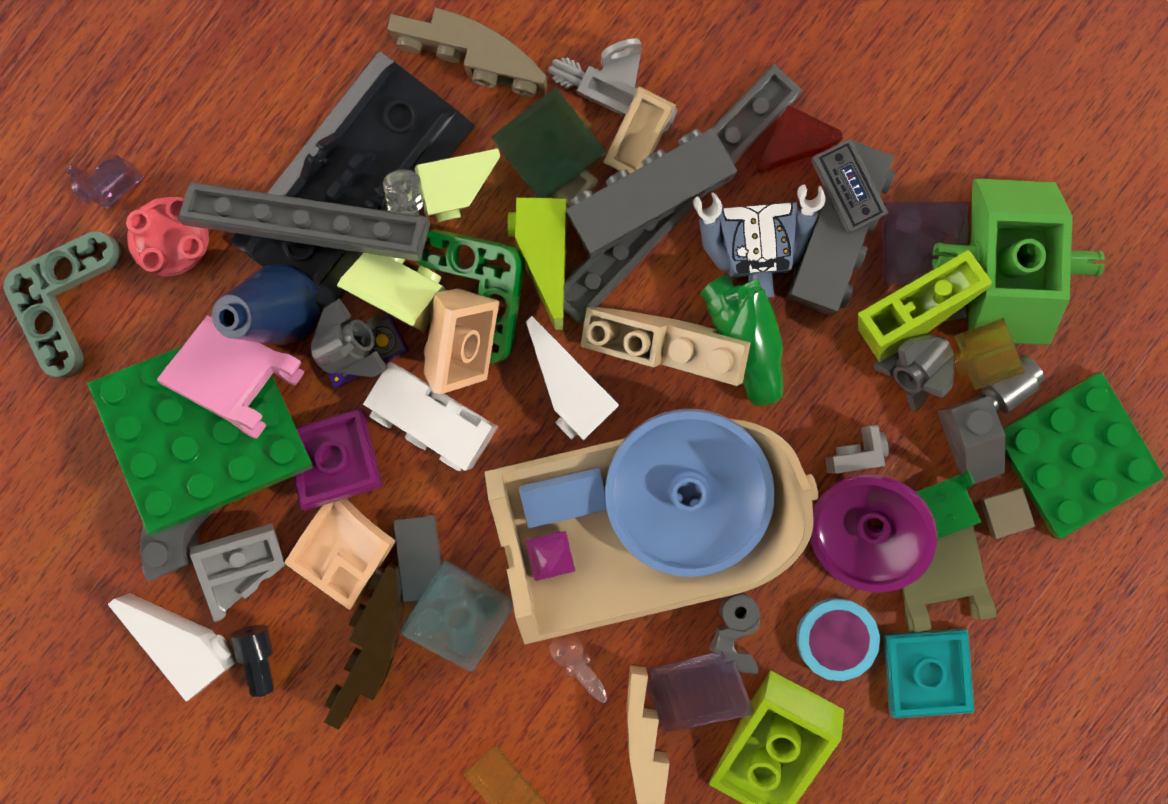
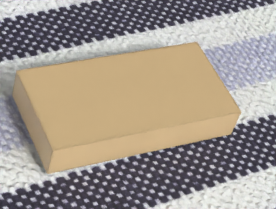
(639, 131)

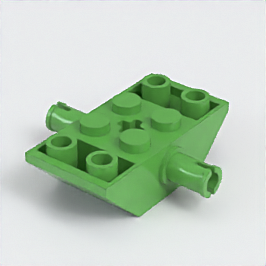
(1027, 224)

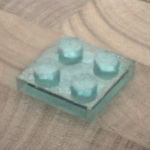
(458, 616)

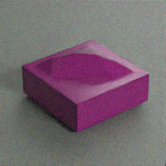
(550, 555)

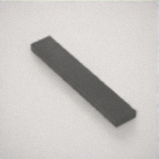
(304, 221)

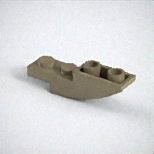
(487, 55)

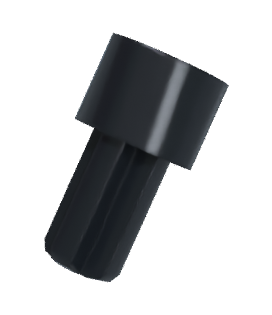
(252, 649)

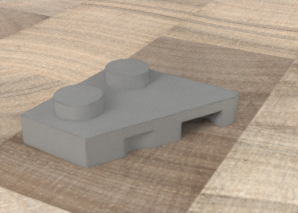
(236, 566)

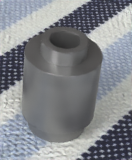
(1015, 390)

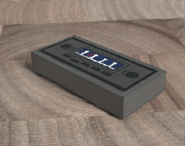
(849, 186)

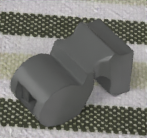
(740, 619)

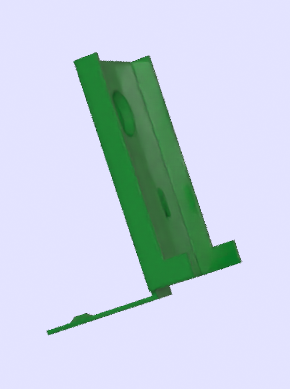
(951, 504)

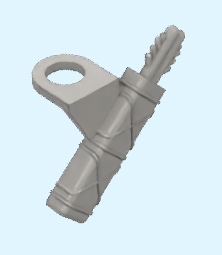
(611, 86)

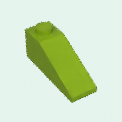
(541, 239)
(922, 304)

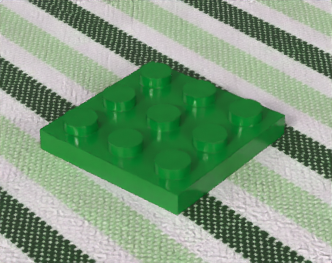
(1079, 455)

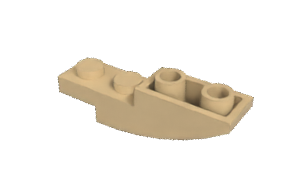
(666, 342)

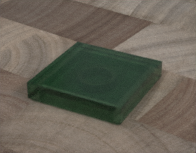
(548, 145)

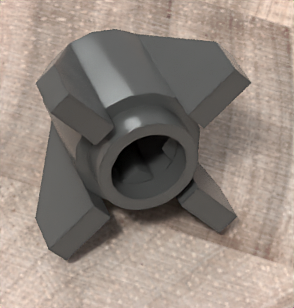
(345, 344)
(921, 368)

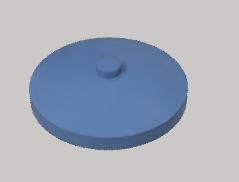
(689, 492)

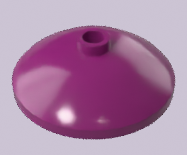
(868, 554)

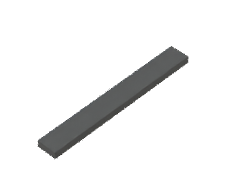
(737, 132)

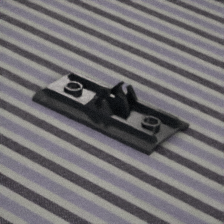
(376, 128)

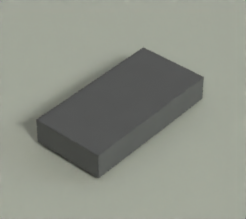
(417, 554)

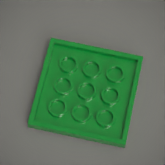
(184, 456)

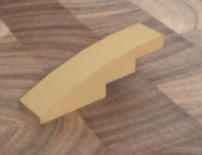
(648, 766)

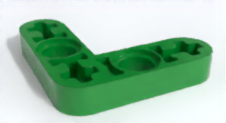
(491, 277)

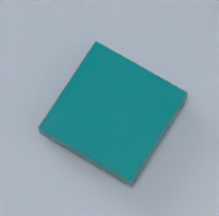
(928, 673)

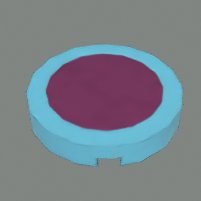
(838, 639)

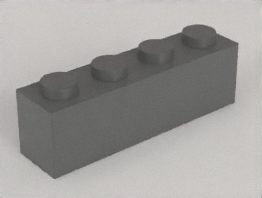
(651, 192)
(832, 254)

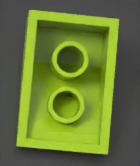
(779, 745)

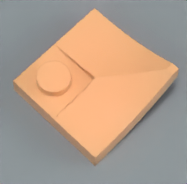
(340, 552)

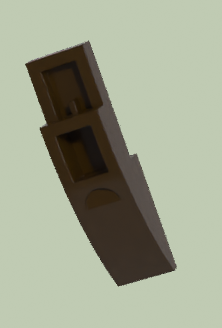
(378, 632)

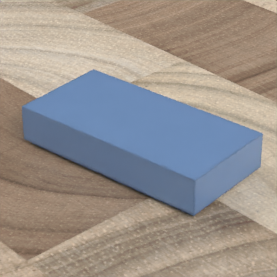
(563, 497)

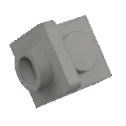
(852, 458)

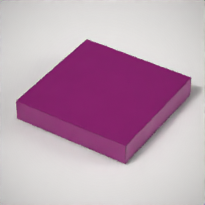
(340, 459)

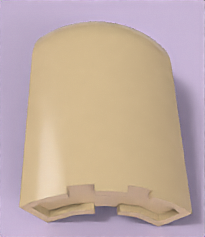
(608, 579)

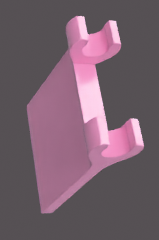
(227, 374)

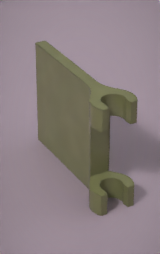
(951, 575)

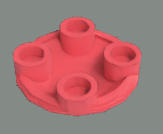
(161, 241)

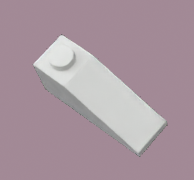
(572, 390)
(180, 648)

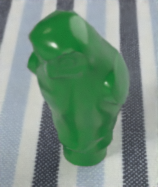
(749, 316)

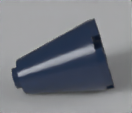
(269, 307)

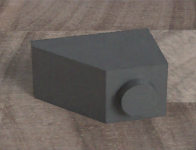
(975, 437)

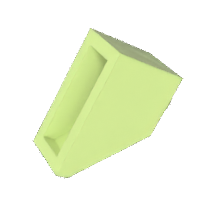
(454, 182)

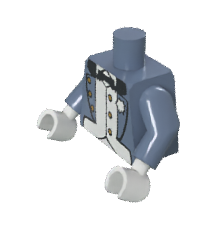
(760, 238)

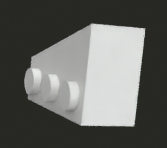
(429, 418)

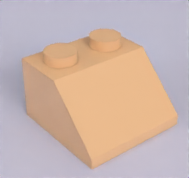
(459, 339)

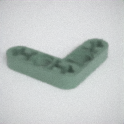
(45, 289)

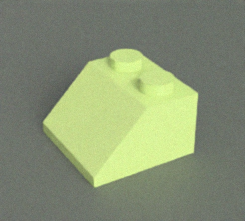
(393, 287)

